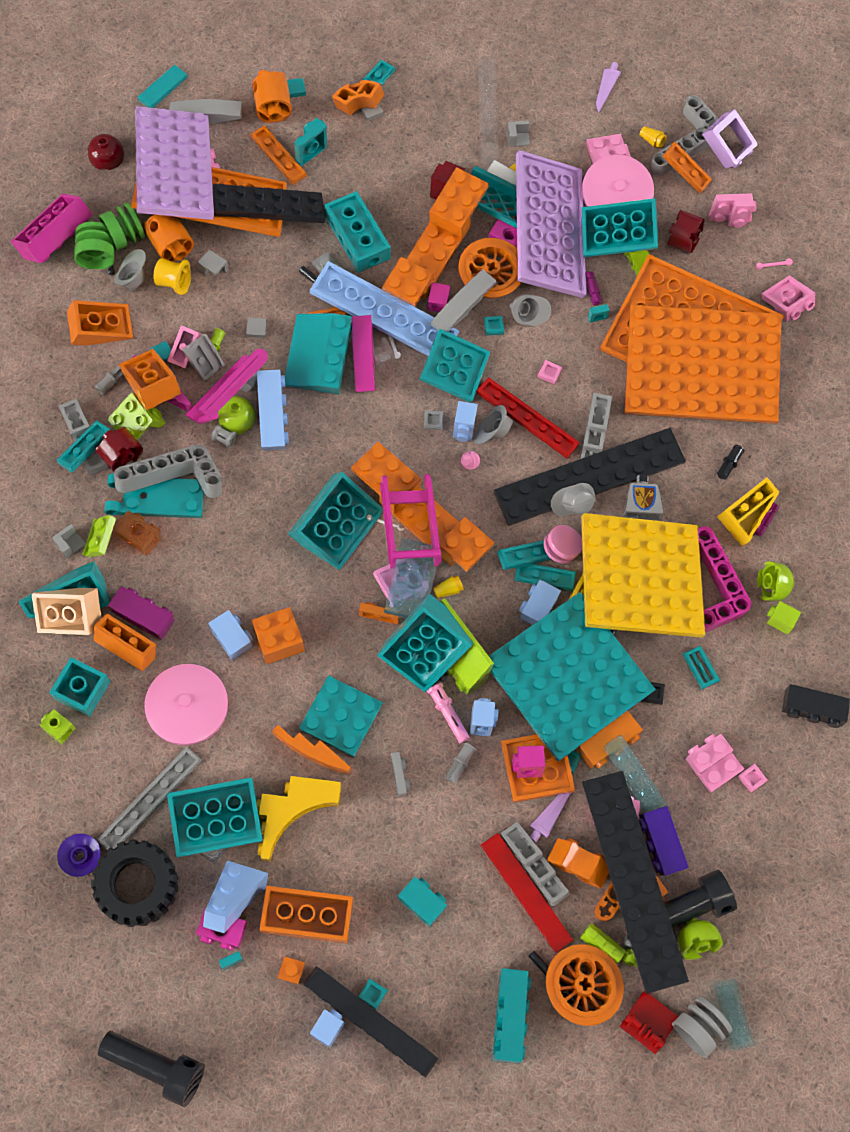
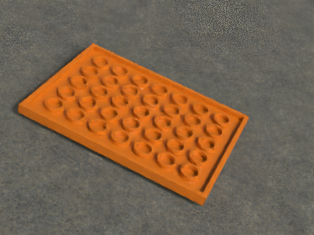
(671, 286)
(703, 364)

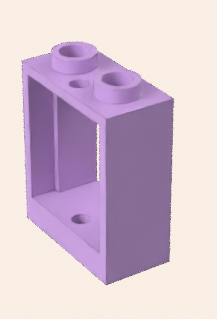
(719, 146)

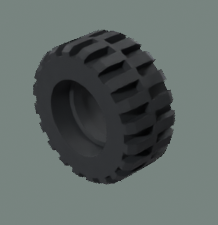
(111, 866)

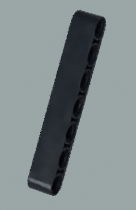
(371, 1021)

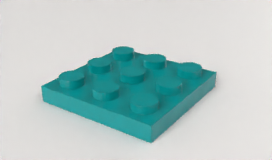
(454, 365)
(340, 716)

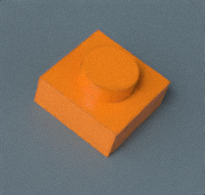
(291, 970)

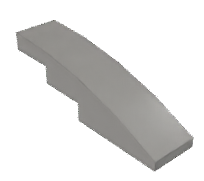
(217, 110)
(463, 301)
(596, 425)
(77, 426)
(535, 864)

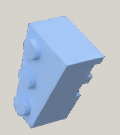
(232, 894)

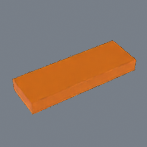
(687, 167)

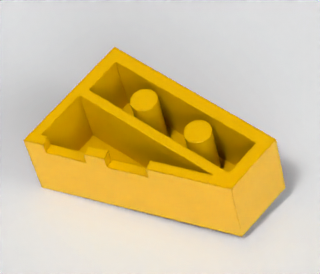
(747, 513)

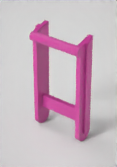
(226, 387)
(406, 497)

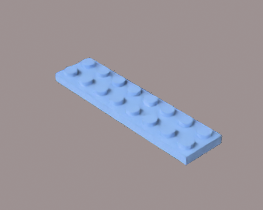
(387, 311)

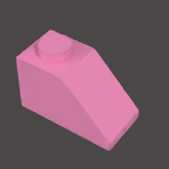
(183, 339)

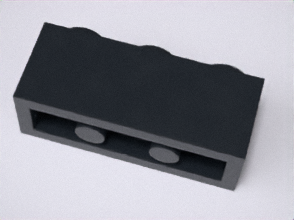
(816, 706)

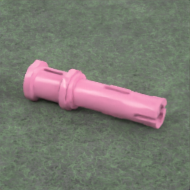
(444, 705)

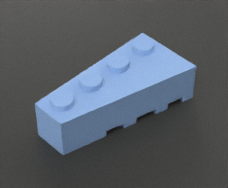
(271, 410)

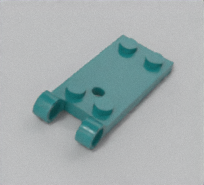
(165, 499)

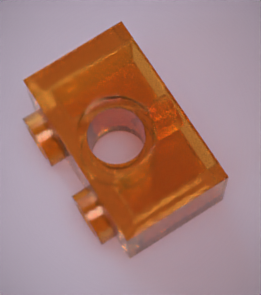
(130, 524)

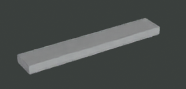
(150, 799)

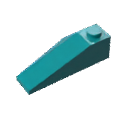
(82, 577)

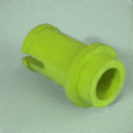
(217, 337)

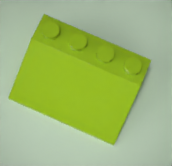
(473, 666)

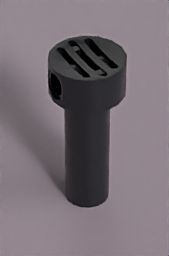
(712, 896)
(177, 1077)

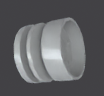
(704, 1025)

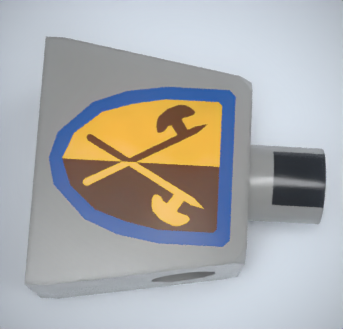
(643, 500)

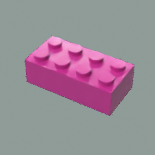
(51, 228)

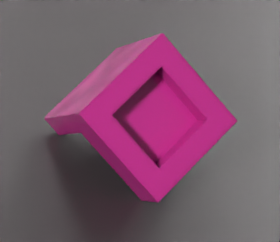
(438, 297)

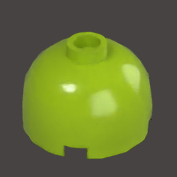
(237, 415)
(777, 578)
(697, 938)

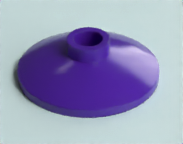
(68, 853)

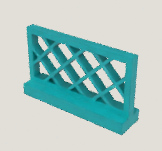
(498, 190)

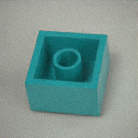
(80, 687)

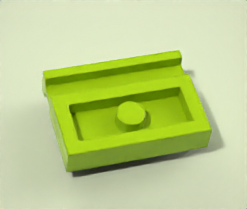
(99, 536)

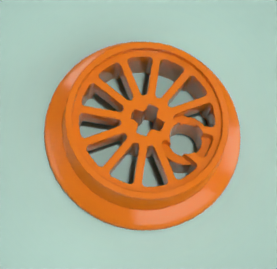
(478, 252)
(594, 959)

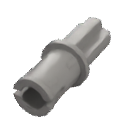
(109, 380)
(460, 763)

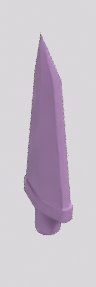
(608, 80)
(547, 819)

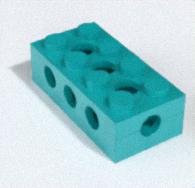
(357, 232)

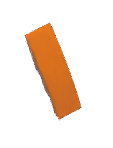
(318, 754)

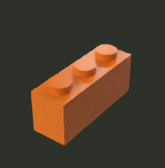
(124, 642)
(593, 751)

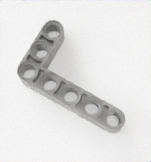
(702, 118)
(169, 466)

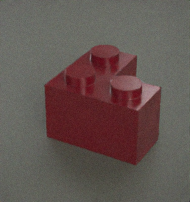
(440, 177)

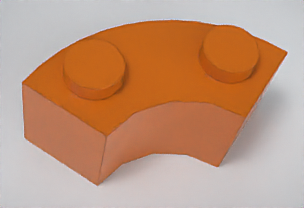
(357, 96)
(575, 860)

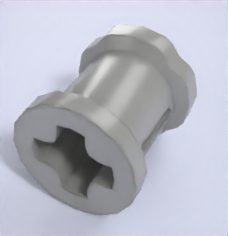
(223, 436)

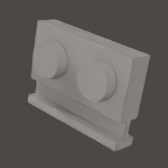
(203, 357)

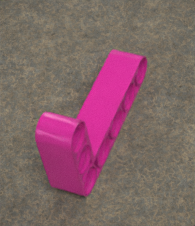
(721, 581)

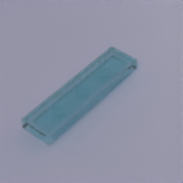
(634, 774)

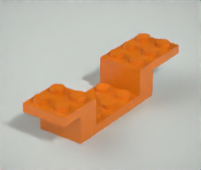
(439, 241)
(459, 541)

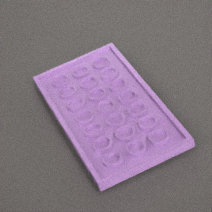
(173, 163)
(550, 224)

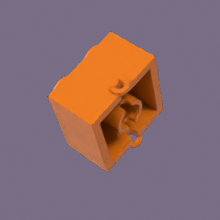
(278, 635)

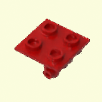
(649, 1022)

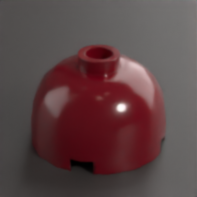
(105, 152)

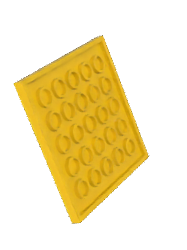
(642, 576)

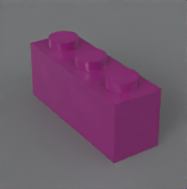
(141, 612)

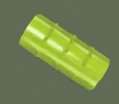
(597, 938)

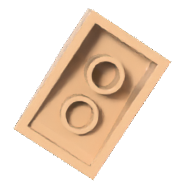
(67, 611)

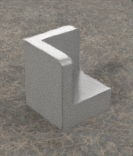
(518, 133)
(212, 263)
(68, 541)

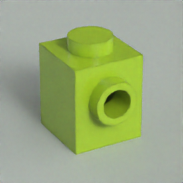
(783, 617)
(57, 726)

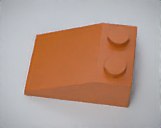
(98, 322)
(150, 379)

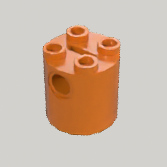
(271, 96)
(168, 237)

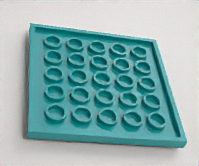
(568, 677)

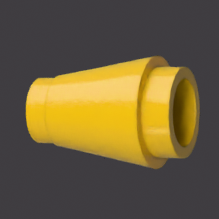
(653, 136)
(449, 587)

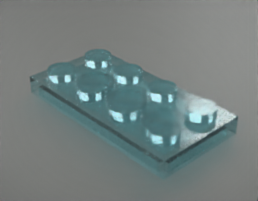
(410, 581)

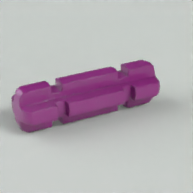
(593, 289)
(766, 520)

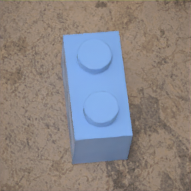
(465, 421)
(541, 602)
(230, 634)
(327, 1027)

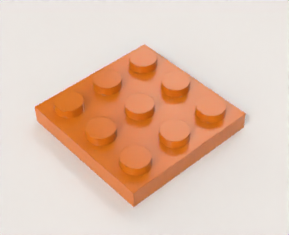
(555, 780)

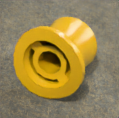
(173, 275)

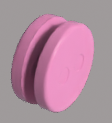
(563, 544)

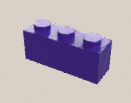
(663, 841)

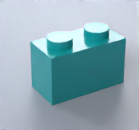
(422, 900)

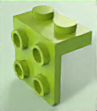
(135, 417)

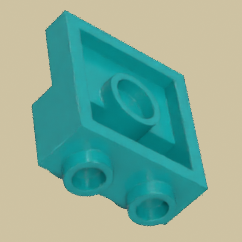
(312, 141)

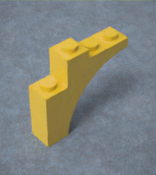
(281, 811)

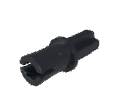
(730, 461)

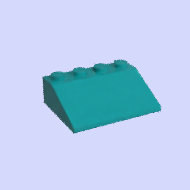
(620, 227)
(318, 352)
(336, 520)
(425, 644)
(214, 817)

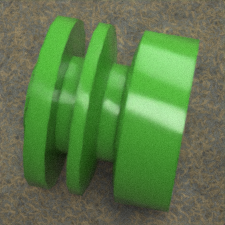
(123, 225)
(93, 246)

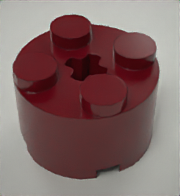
(686, 231)
(119, 448)

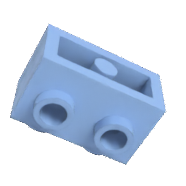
(483, 717)

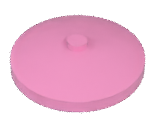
(616, 181)
(186, 704)

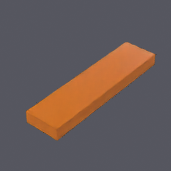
(278, 155)

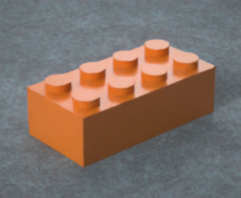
(306, 914)

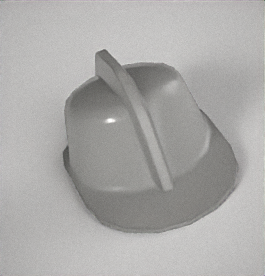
(131, 270)
(530, 310)
(493, 426)
(573, 500)

